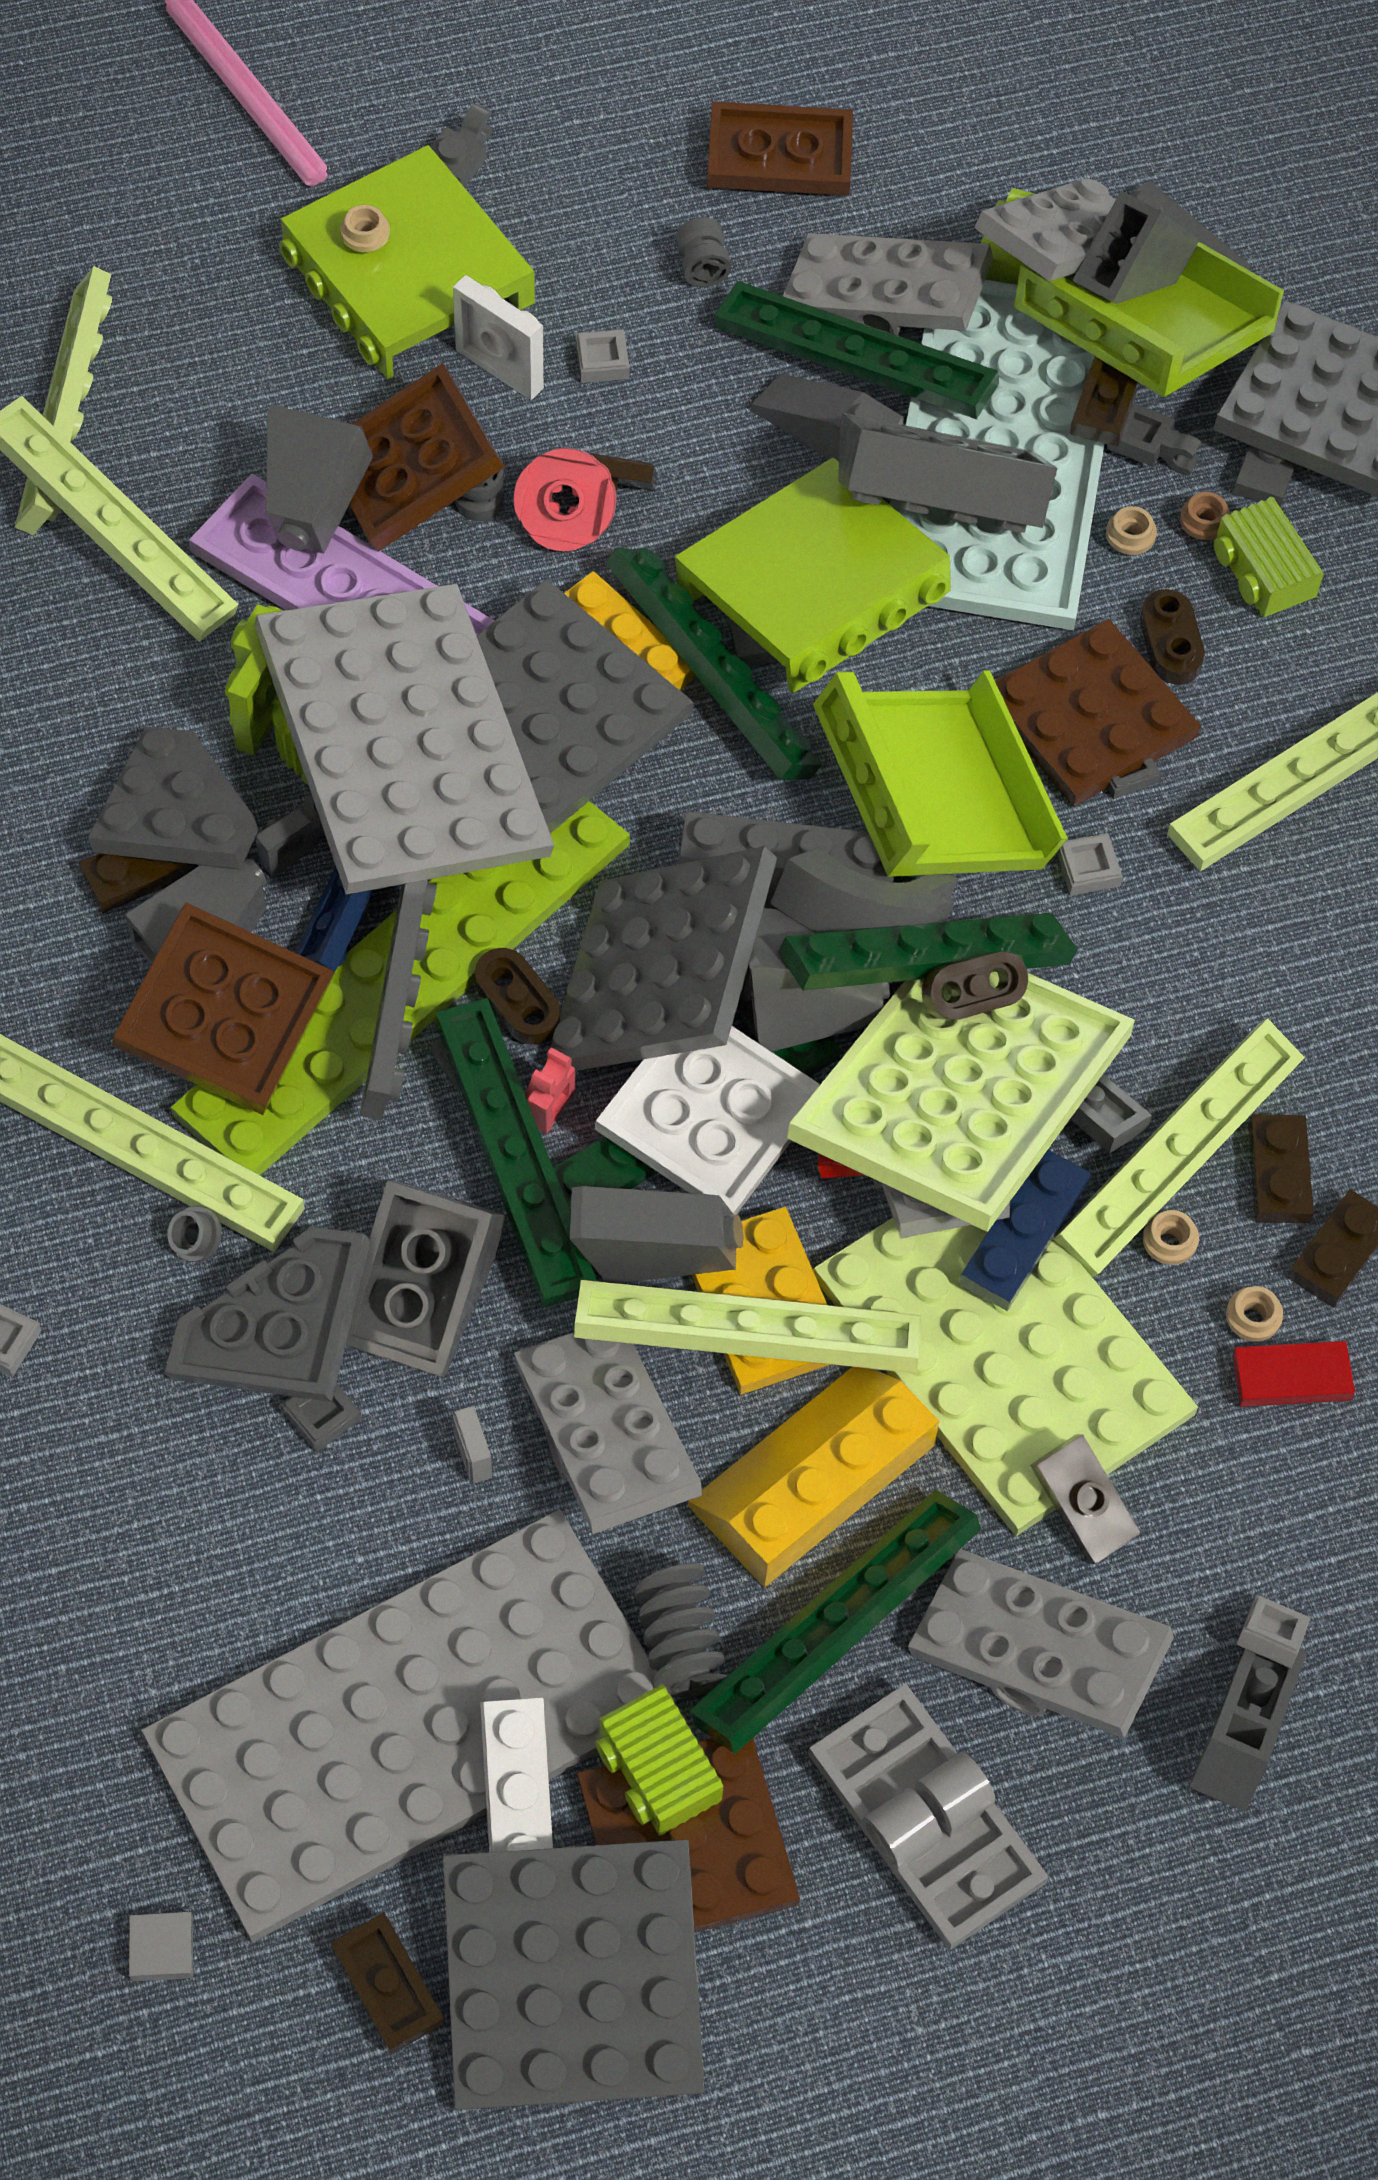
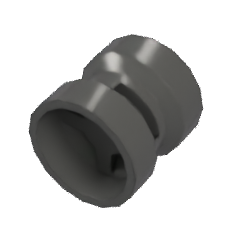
(704, 260)
(484, 500)

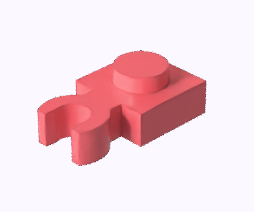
(551, 1090)

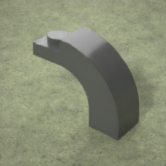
(835, 898)

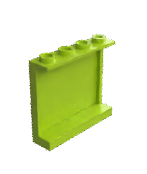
(405, 287)
(1164, 334)
(816, 573)
(940, 778)

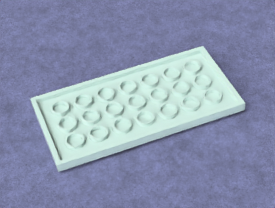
(1041, 379)

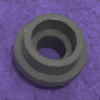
(183, 1233)

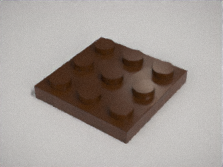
(423, 458)
(1094, 712)
(223, 1008)
(733, 1846)

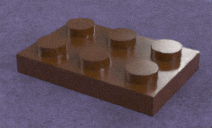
(780, 148)

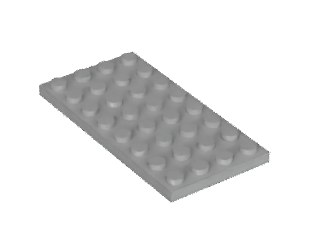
(376, 1727)

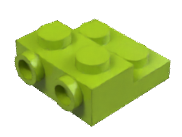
(250, 686)

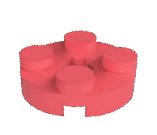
(541, 515)

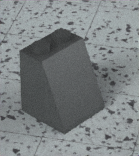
(778, 1009)

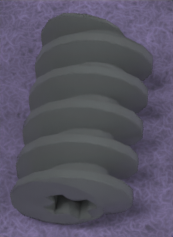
(675, 1630)

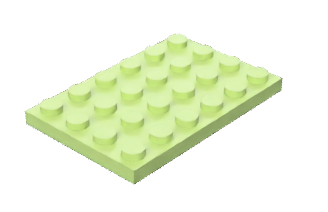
(963, 1102)
(1015, 1377)

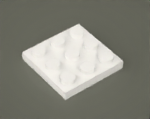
(709, 1116)

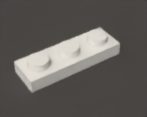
(516, 1775)

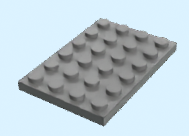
(402, 738)

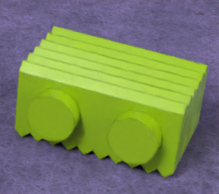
(1267, 558)
(659, 1760)

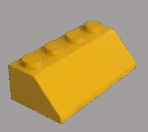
(816, 1470)

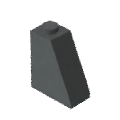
(1135, 252)
(311, 475)
(222, 891)
(653, 1233)

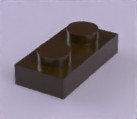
(1104, 404)
(122, 879)
(1280, 1169)
(1338, 1250)
(387, 1983)

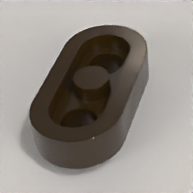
(1172, 631)
(971, 986)
(520, 999)

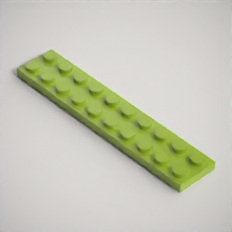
(468, 918)

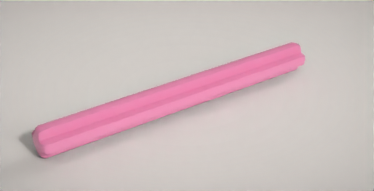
(248, 91)

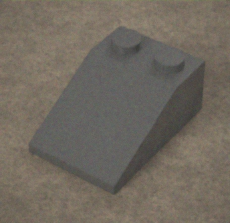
(422, 1276)

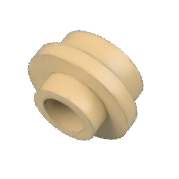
(365, 229)
(1132, 520)
(1175, 1224)
(1256, 1299)

